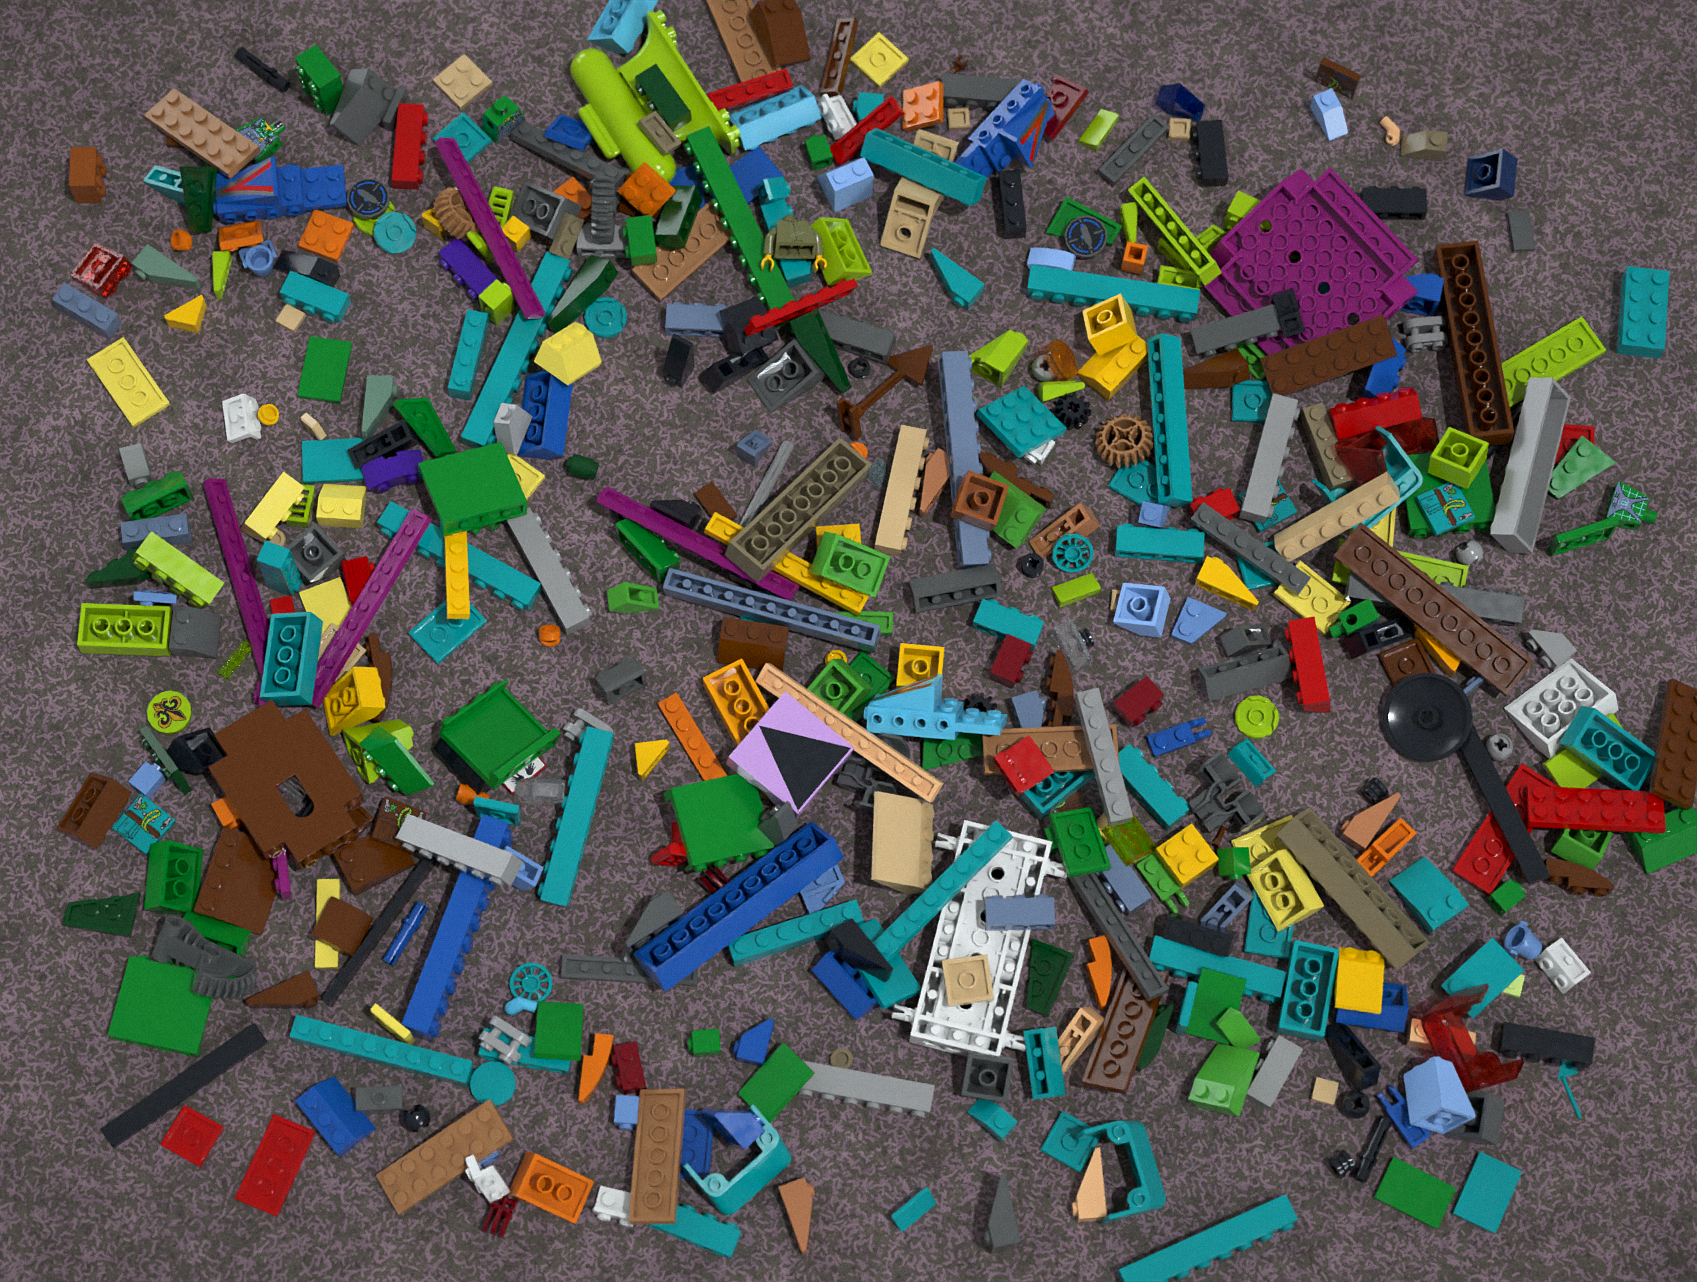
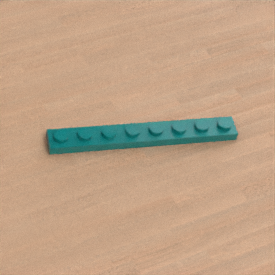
(942, 890)

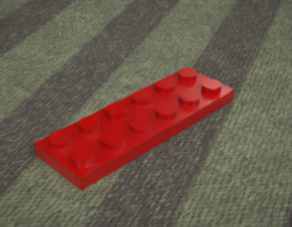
(1595, 809)
(1488, 852)

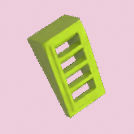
(504, 194)
(1128, 218)
(479, 242)
(221, 267)
(1055, 389)
(298, 521)

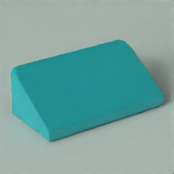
(1251, 762)
(913, 1209)

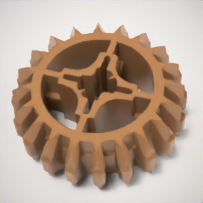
(454, 214)
(1123, 447)

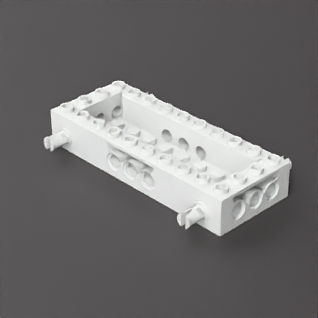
(964, 934)

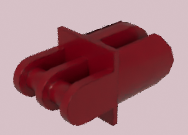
(713, 879)
(500, 1212)

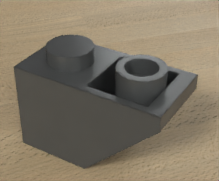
(778, 823)

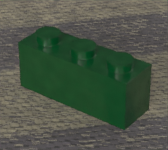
(662, 97)
(678, 217)

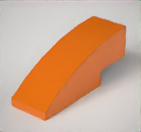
(1386, 847)
(1100, 969)
(595, 1066)

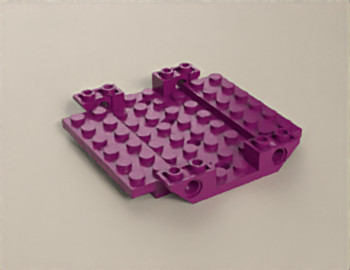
(1337, 245)

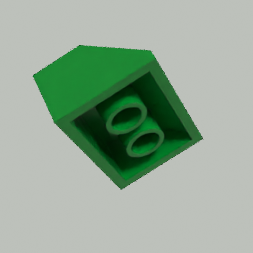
(157, 497)
(647, 548)
(394, 762)
(1663, 849)
(173, 878)
(220, 933)

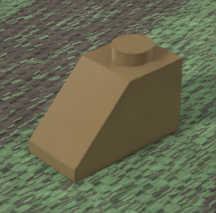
(1424, 145)

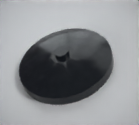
(1427, 717)

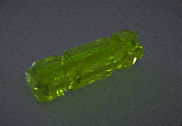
(235, 660)

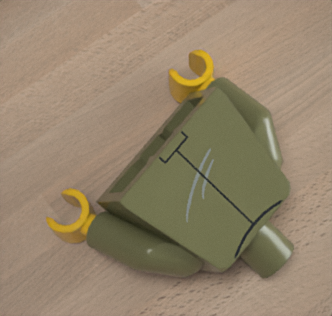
(793, 241)

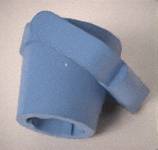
(259, 258)
(1522, 942)

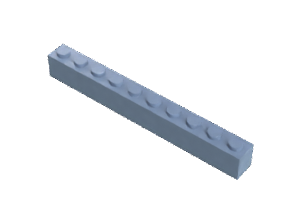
(962, 449)
(772, 610)

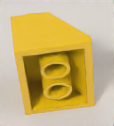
(1113, 369)

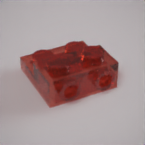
(101, 270)

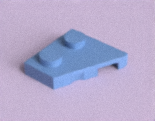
(151, 597)
(1196, 621)
(822, 890)

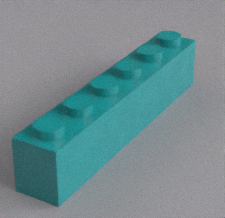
(923, 166)
(792, 933)
(1188, 962)

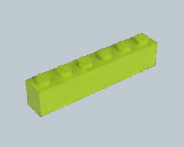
(1174, 231)

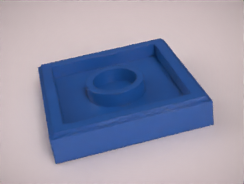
(569, 132)

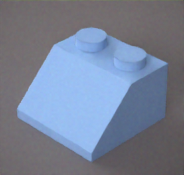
(1142, 609)

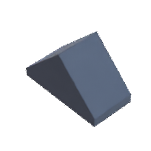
(753, 447)

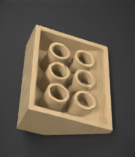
(902, 843)

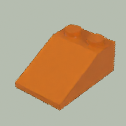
(550, 1187)

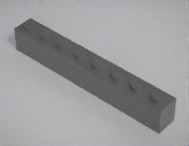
(1486, 604)

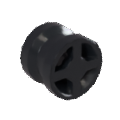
(1032, 571)
(1374, 791)
(1342, 1164)

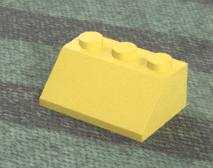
(569, 353)
(273, 508)
(1285, 889)

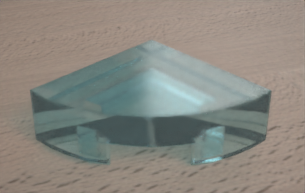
(877, 473)

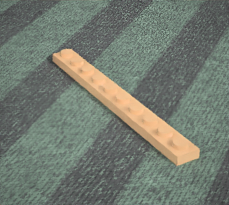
(862, 740)

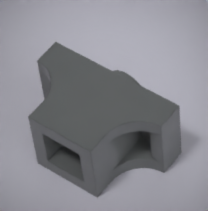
(379, 1099)

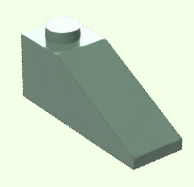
(161, 270)
(378, 402)

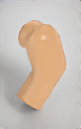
(1393, 131)

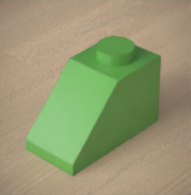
(632, 598)

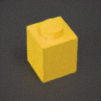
(516, 233)

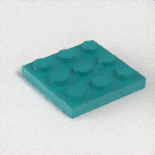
(1021, 421)

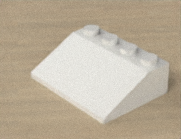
(1552, 704)

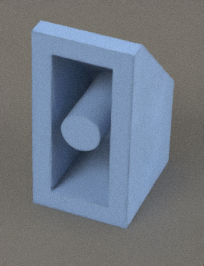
(1329, 114)

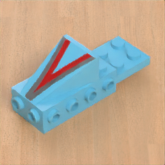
(922, 713)

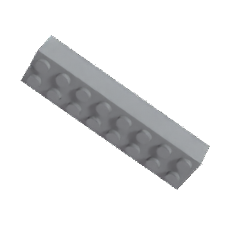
(1530, 465)

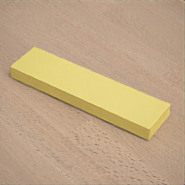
(324, 954)

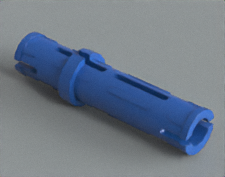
(410, 924)

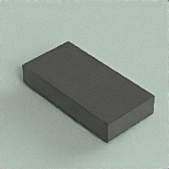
(391, 114)
(1521, 231)

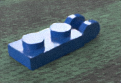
(1176, 737)
(1400, 1116)

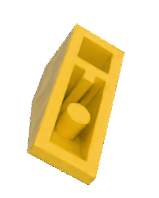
(1222, 581)

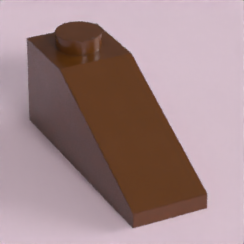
(1218, 371)
(290, 994)

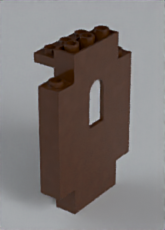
(266, 752)

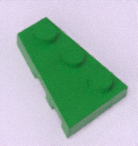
(1071, 210)
(426, 424)
(1577, 466)
(945, 751)

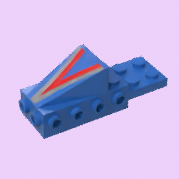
(1009, 131)
(278, 191)

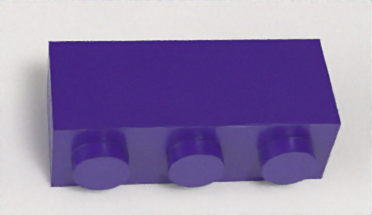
(466, 268)

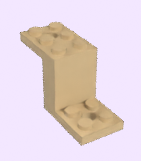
(914, 204)

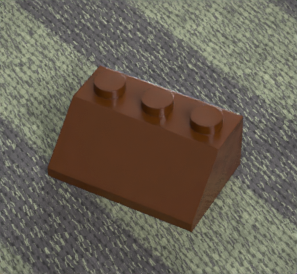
(752, 642)
(94, 810)

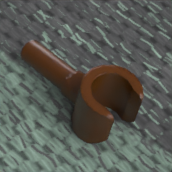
(958, 66)
(1217, 840)

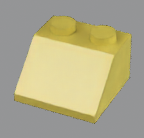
(341, 506)

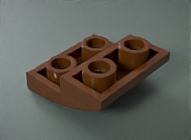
(342, 926)

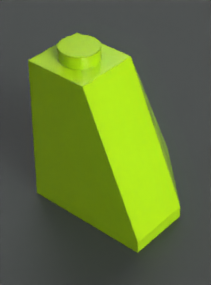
(999, 357)
(355, 735)

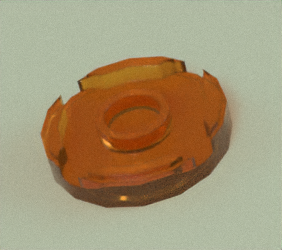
(1061, 360)

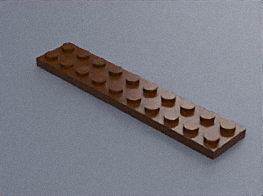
(1433, 609)

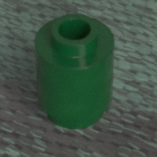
(582, 467)

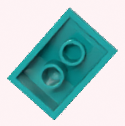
(1429, 895)
(1488, 965)

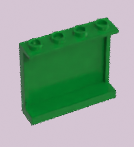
(473, 488)
(1478, 497)
(497, 735)
(719, 821)
(160, 1008)

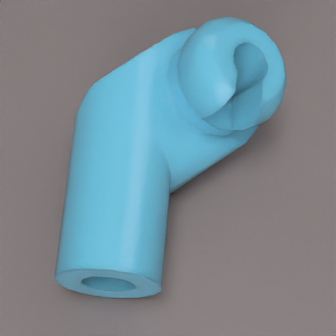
(518, 1004)

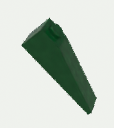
(585, 289)
(815, 339)

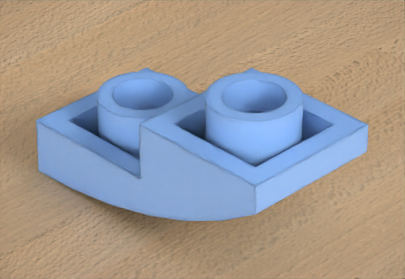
(1051, 258)

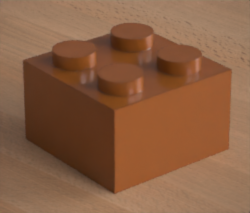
(87, 175)
(979, 500)

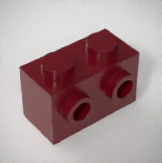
(1010, 661)
(1138, 702)
(630, 1068)

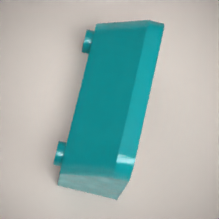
(1399, 468)
(1149, 1192)
(732, 1195)

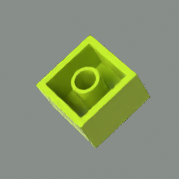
(1458, 457)

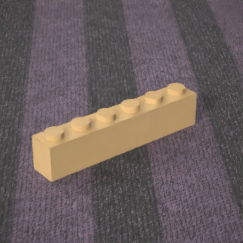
(900, 490)
(1337, 517)

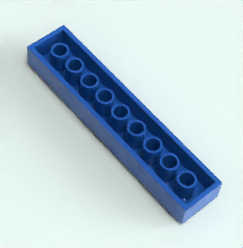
(738, 906)
(453, 940)

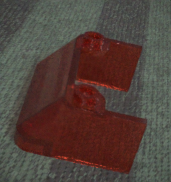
(1363, 453)
(1453, 1043)

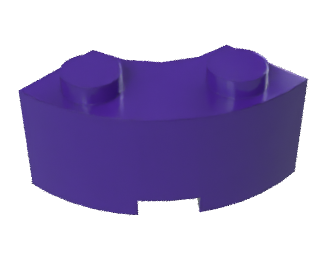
(386, 473)

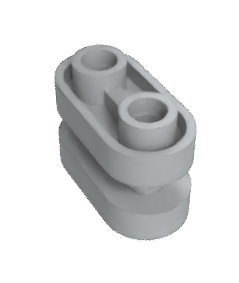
(1418, 342)
(582, 718)
(507, 1053)

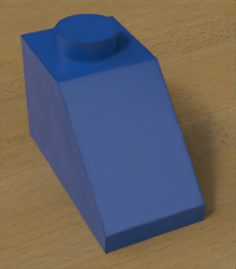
(754, 1044)

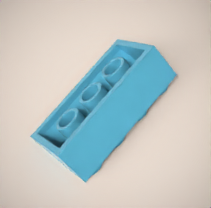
(621, 24)
(775, 117)

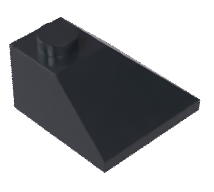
(680, 511)
(195, 751)

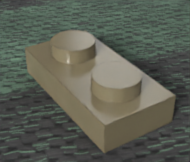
(659, 133)
(566, 235)

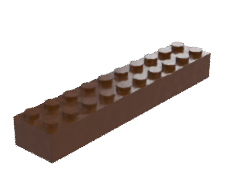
(1473, 343)

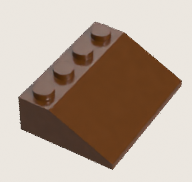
(238, 883)

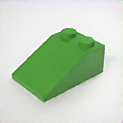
(1018, 514)
(849, 564)
(840, 686)
(1582, 846)
(1224, 1080)

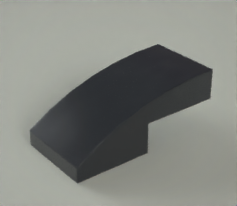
(1289, 312)

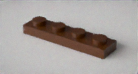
(839, 56)

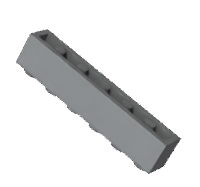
(1268, 459)
(549, 572)
(1103, 757)
(459, 850)
(869, 1089)

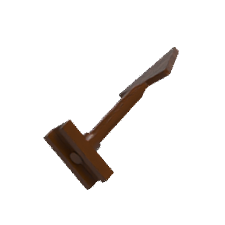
(909, 364)

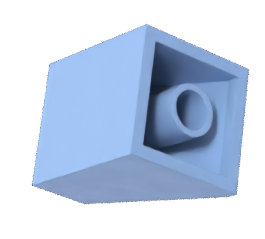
(847, 184)
(1436, 1096)

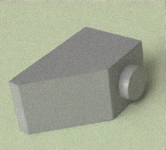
(511, 426)
(136, 465)

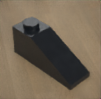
(308, 266)
(678, 362)
(733, 368)
(385, 443)
(1378, 637)
(856, 949)
(1354, 1058)

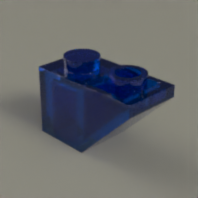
(1180, 102)

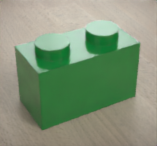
(641, 240)

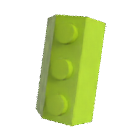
(841, 251)

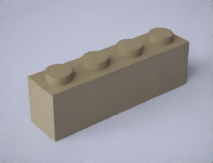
(1322, 442)

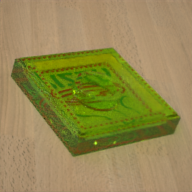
(1130, 841)

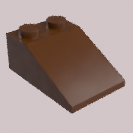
(781, 31)
(370, 863)

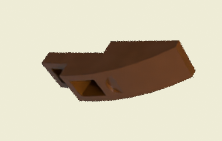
(1009, 471)
(383, 663)
(1060, 687)
(1576, 878)

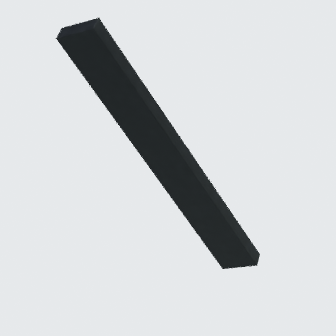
(1503, 809)
(379, 930)
(184, 1085)

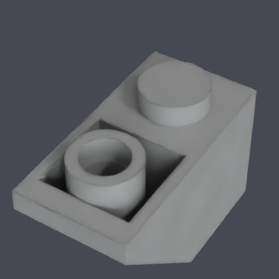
(1551, 647)

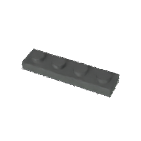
(1133, 149)

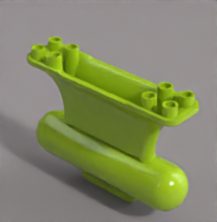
(617, 106)

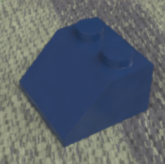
(1491, 175)

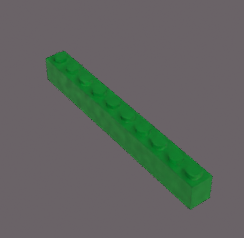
(737, 218)

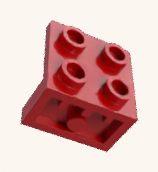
(1023, 765)
(674, 853)

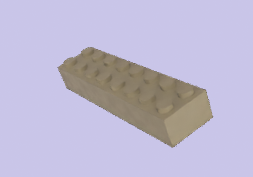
(798, 510)
(1353, 888)

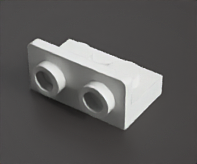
(241, 418)
(1562, 965)
(613, 1204)

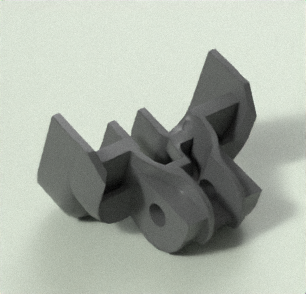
(859, 770)
(1210, 806)

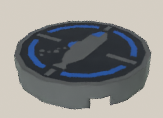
(368, 198)
(1085, 237)

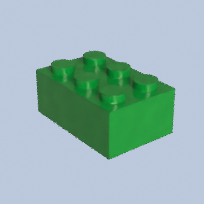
(319, 79)

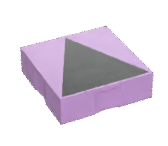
(790, 754)

